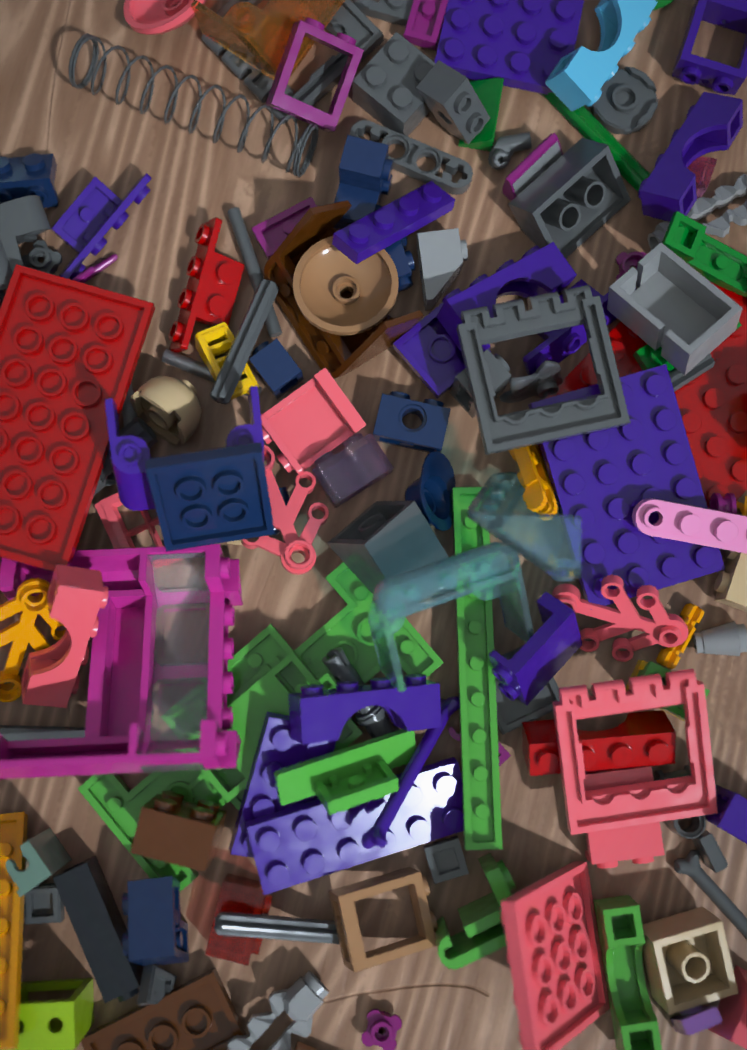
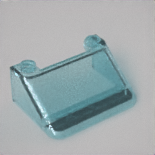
(543, 539)

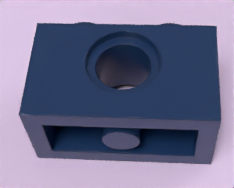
(425, 438)

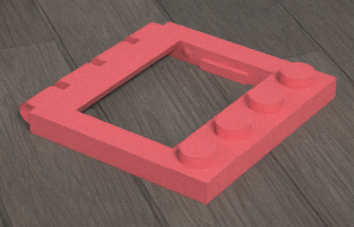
(643, 801)

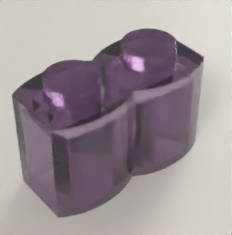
(352, 469)

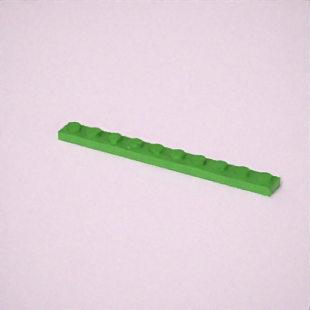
(476, 694)

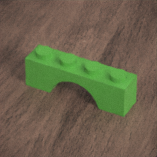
(621, 949)

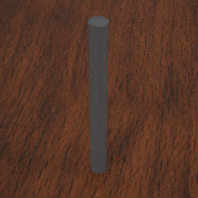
(251, 264)

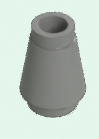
(725, 639)

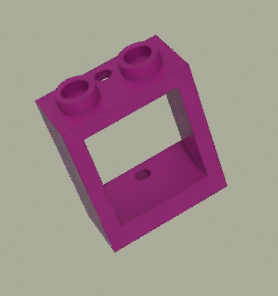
(342, 43)

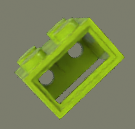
(74, 1015)

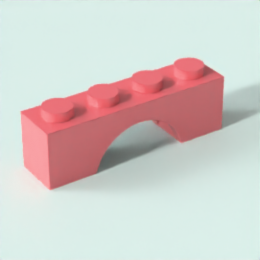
(73, 601)

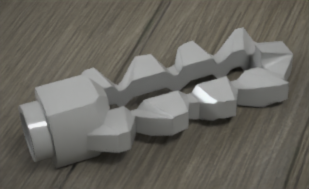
(704, 206)
(300, 1004)

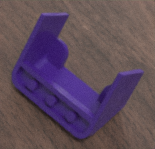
(130, 452)

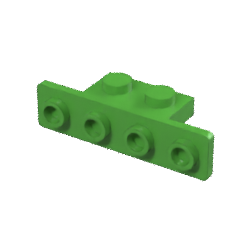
(349, 774)

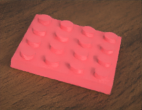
(555, 958)

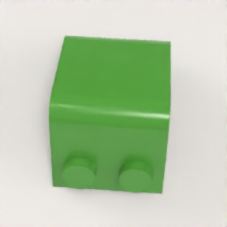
(481, 921)

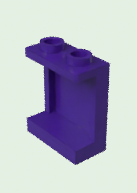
(541, 655)

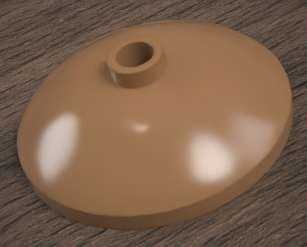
(327, 273)

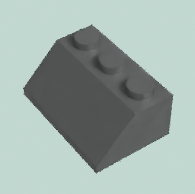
(571, 197)

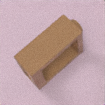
(348, 927)

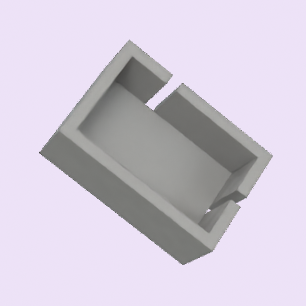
(673, 308)

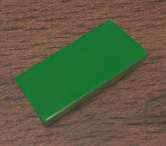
(489, 93)

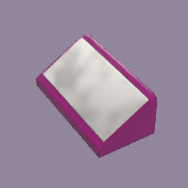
(532, 166)

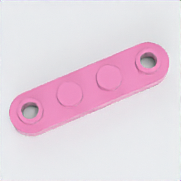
(692, 524)

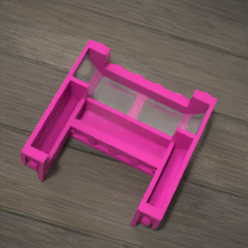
(153, 667)

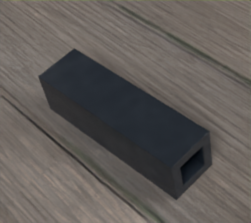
(99, 929)

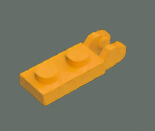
(535, 480)

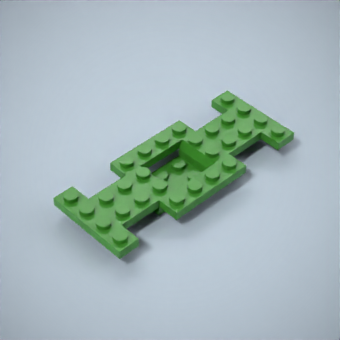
(262, 679)

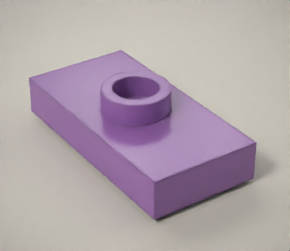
(696, 1019)

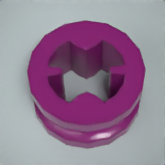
(725, 503)

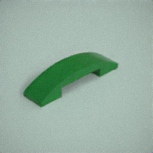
(707, 255)

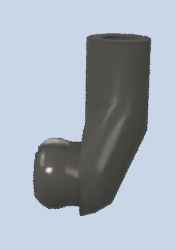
(506, 146)

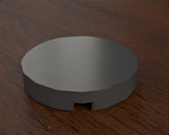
(626, 102)

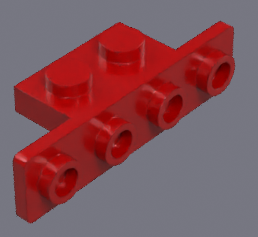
(210, 287)

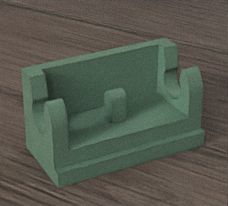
(44, 857)

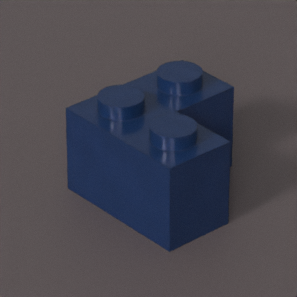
(363, 178)
(154, 922)

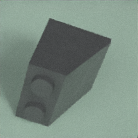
(387, 542)

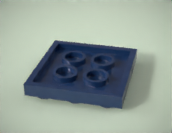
(211, 496)

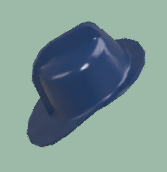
(434, 491)

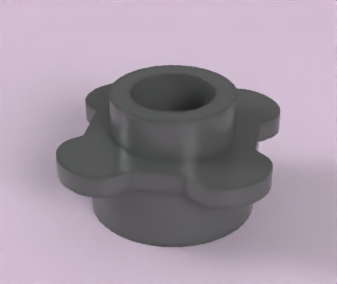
(40, 250)

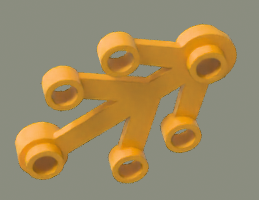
(23, 632)

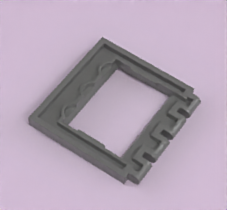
(347, 20)
(549, 421)

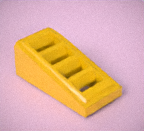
(217, 341)

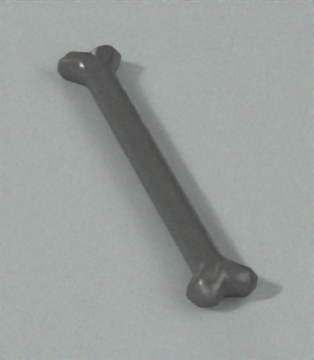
(692, 868)

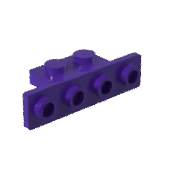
(91, 218)
(564, 341)

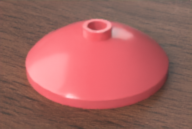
(158, 16)

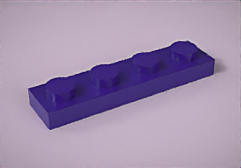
(393, 222)

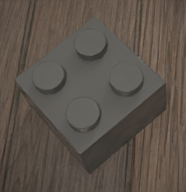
(389, 85)

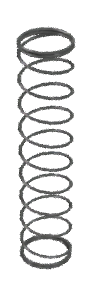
(298, 147)

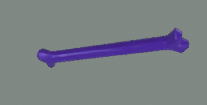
(377, 833)

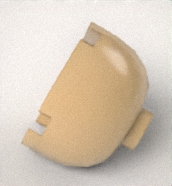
(169, 406)

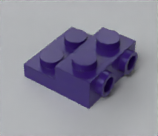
(432, 353)

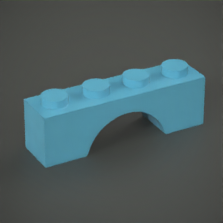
(583, 72)

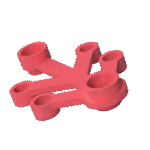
(284, 518)
(665, 629)

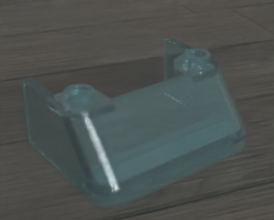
(483, 571)

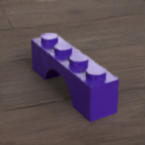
(708, 128)
(533, 275)
(321, 714)

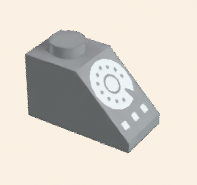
(439, 262)

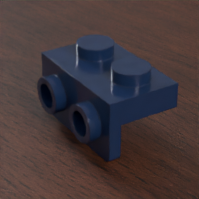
(27, 177)

